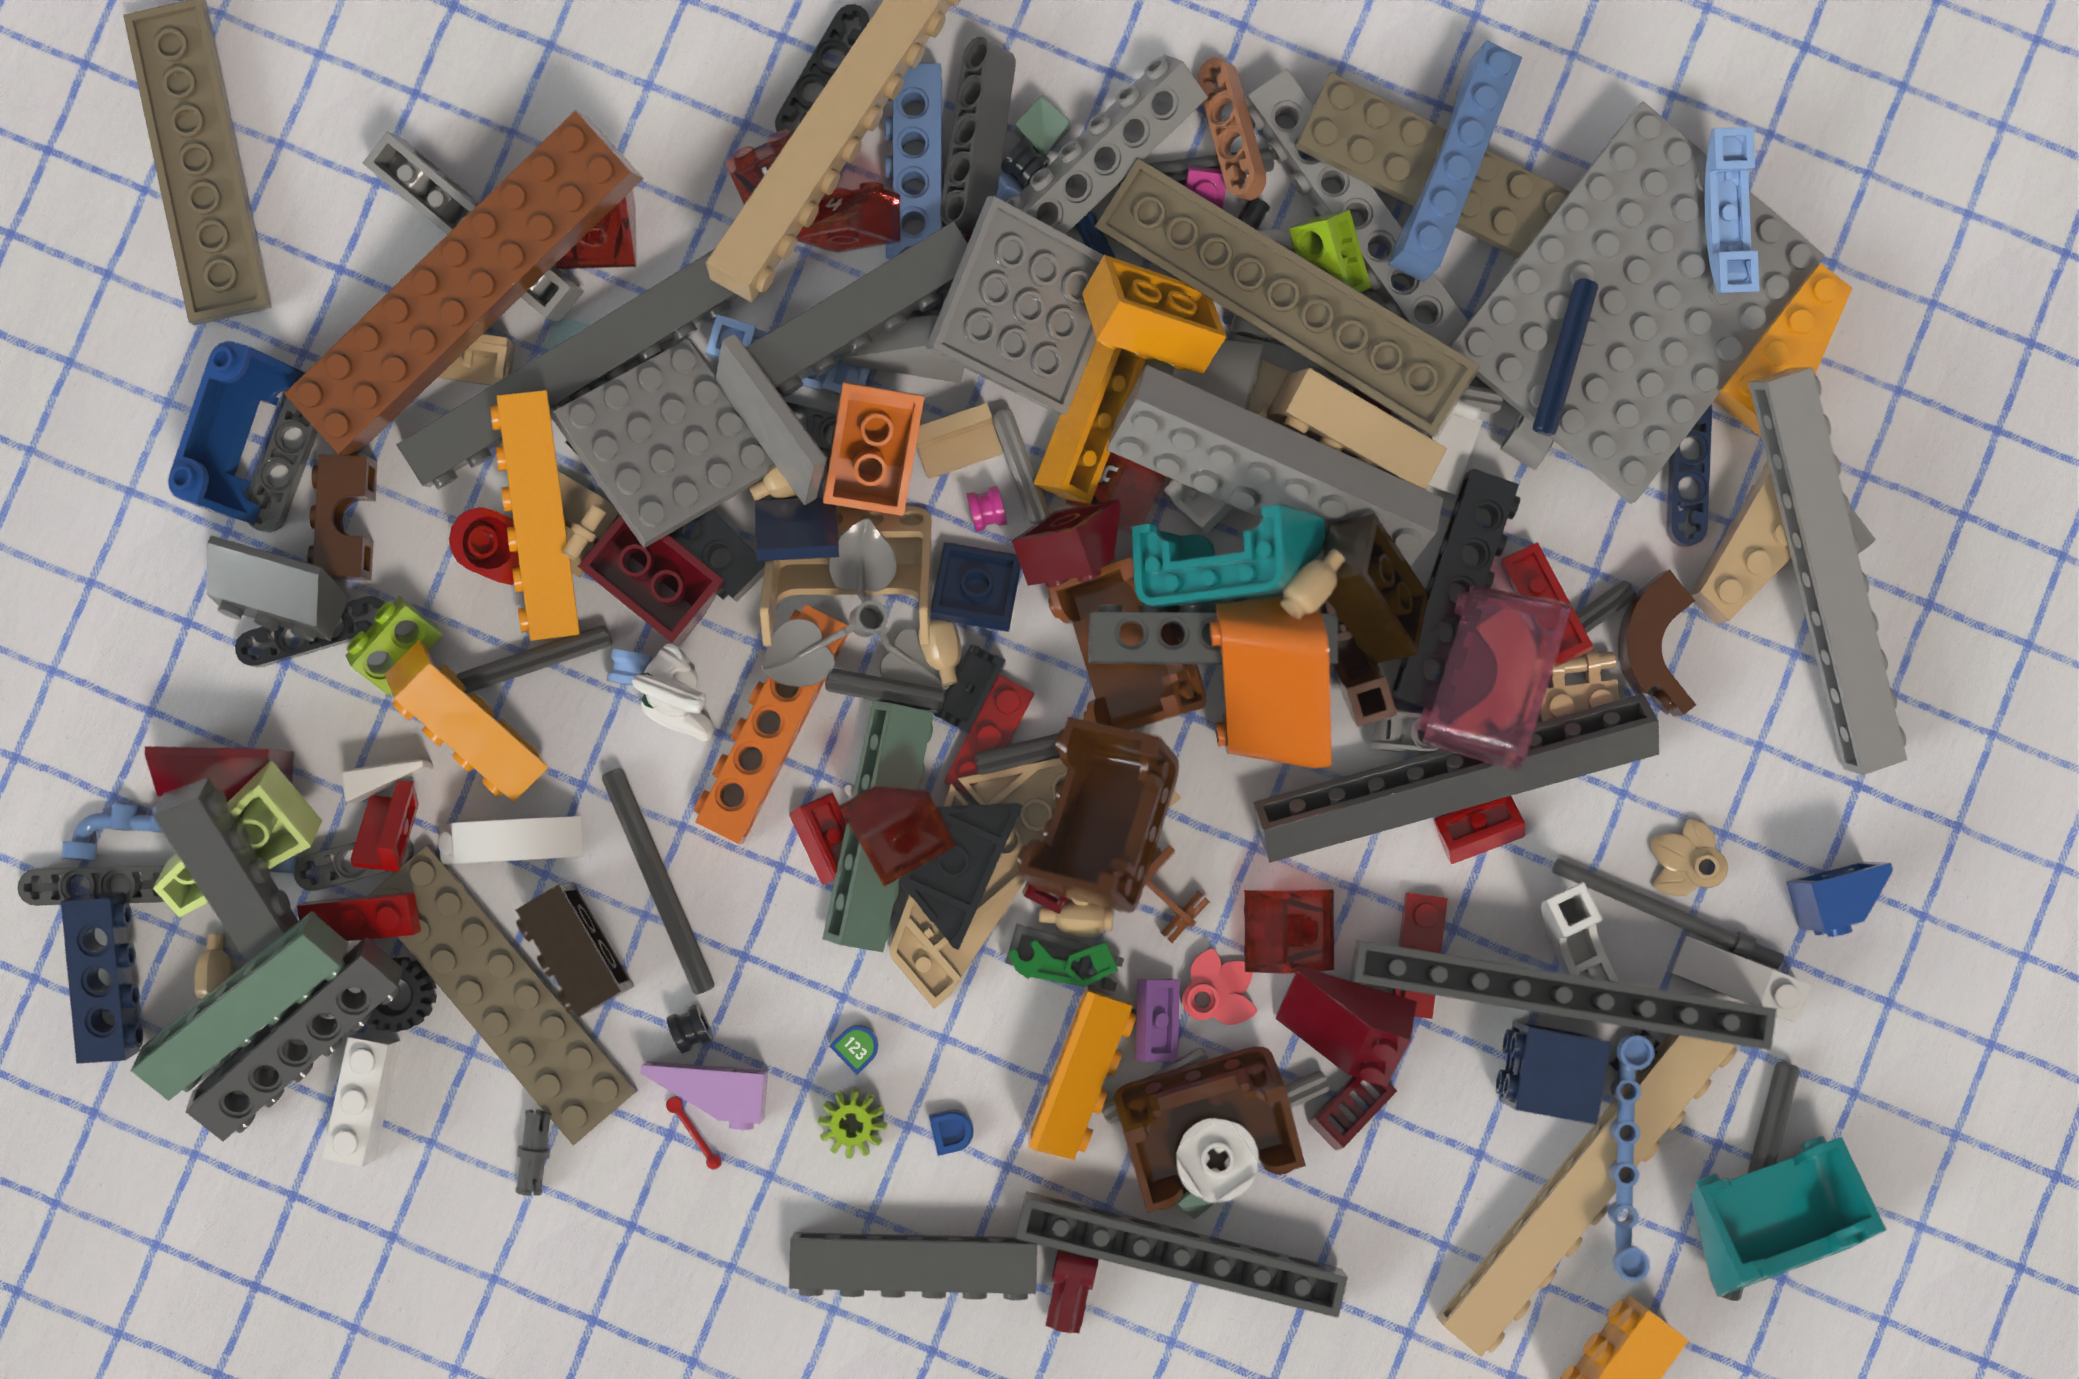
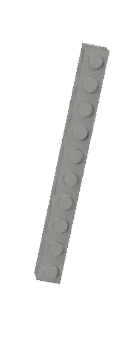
(1828, 569)

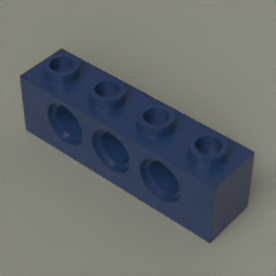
(88, 995)

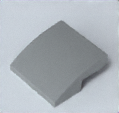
(1230, 372)

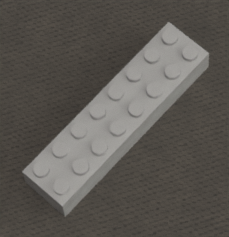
(1262, 463)

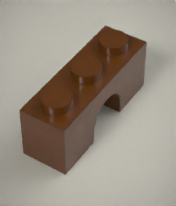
(339, 484)

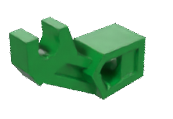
(1048, 968)

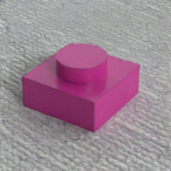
(1206, 183)

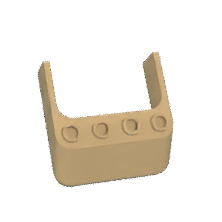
(910, 541)

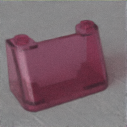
(1496, 675)

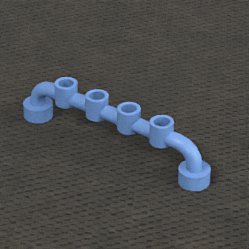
(125, 818)
(1628, 1260)

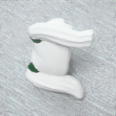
(672, 694)

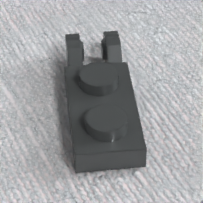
(1059, 948)

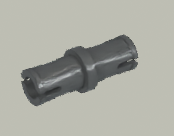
(533, 1152)

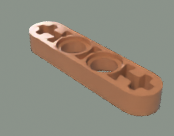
(1236, 125)

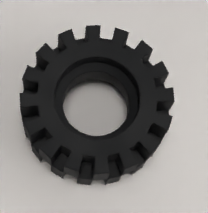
(419, 1005)

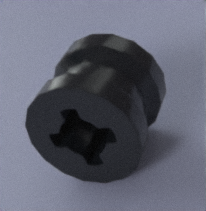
(1024, 162)
(689, 1028)

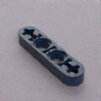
(1700, 472)

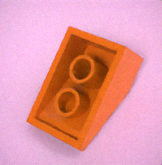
(872, 449)

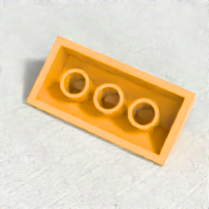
(1080, 1074)

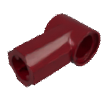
(1072, 1280)

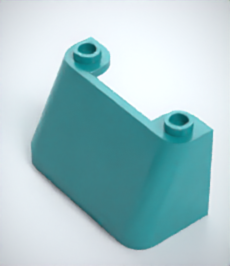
(1186, 571)
(1783, 1215)

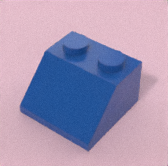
(1838, 897)

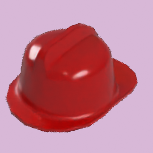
(482, 546)

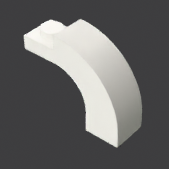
(510, 840)
(1573, 933)

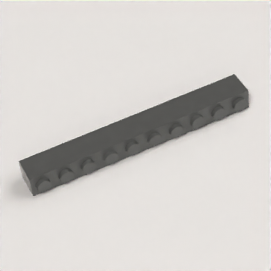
(570, 369)
(1451, 782)
(1563, 995)

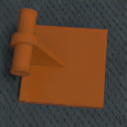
(1184, 916)

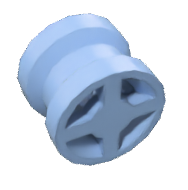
(627, 666)

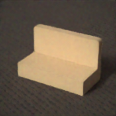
(958, 441)

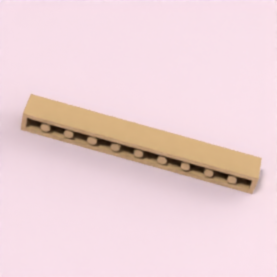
(823, 144)
(1578, 1194)

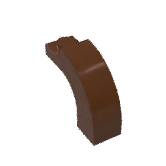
(1642, 638)
(1359, 680)

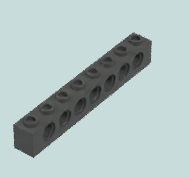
(1181, 1254)

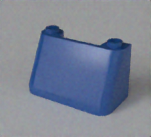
(220, 425)

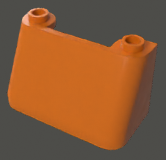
(1274, 683)

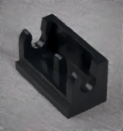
(975, 681)

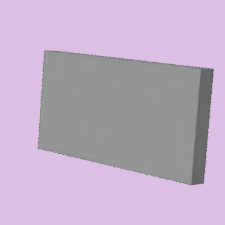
(770, 419)

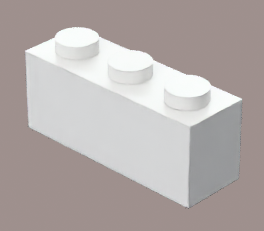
(361, 1099)

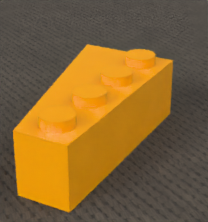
(1792, 340)
(463, 724)

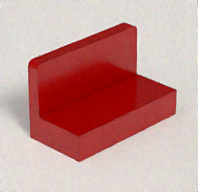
(386, 829)

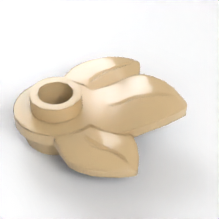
(1682, 858)

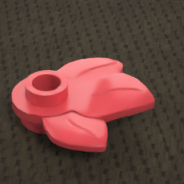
(1224, 986)

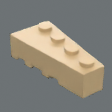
(1354, 427)
(1747, 556)

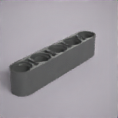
(977, 132)

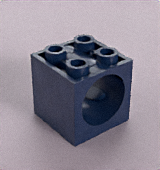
(1553, 1072)

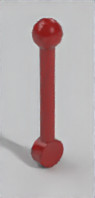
(675, 1105)

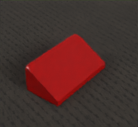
(1479, 828)
(822, 832)

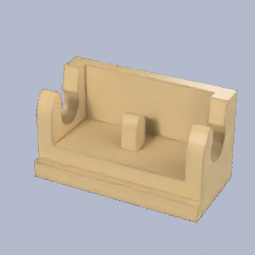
(483, 362)

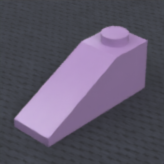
(721, 1092)

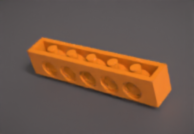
(737, 821)

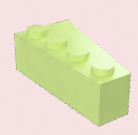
(277, 826)

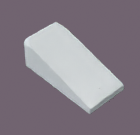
(372, 780)

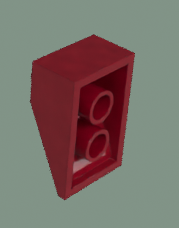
(1349, 1023)

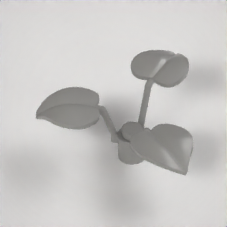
(867, 563)

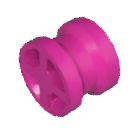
(986, 508)

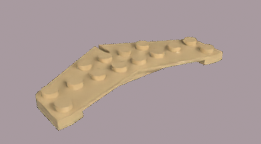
(917, 943)

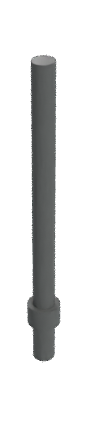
(1739, 943)

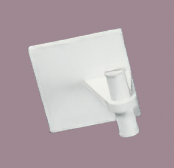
(1459, 437)

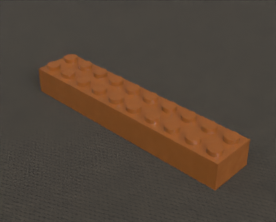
(464, 285)

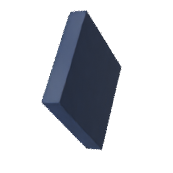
(795, 530)
(976, 587)

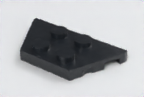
(955, 881)

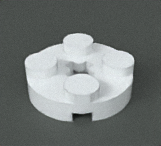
(1240, 1165)

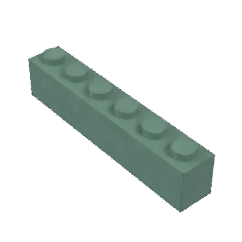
(889, 758)
(241, 1007)

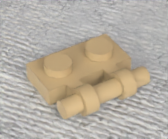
(1565, 700)

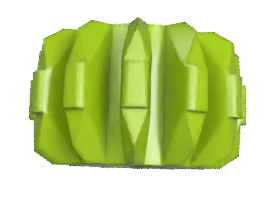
(841, 1131)

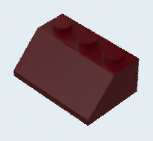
(655, 582)
(226, 767)

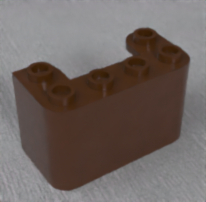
(1103, 816)

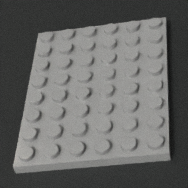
(1657, 327)

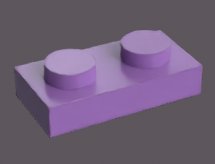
(1157, 1020)

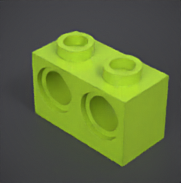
(1333, 247)
(382, 638)

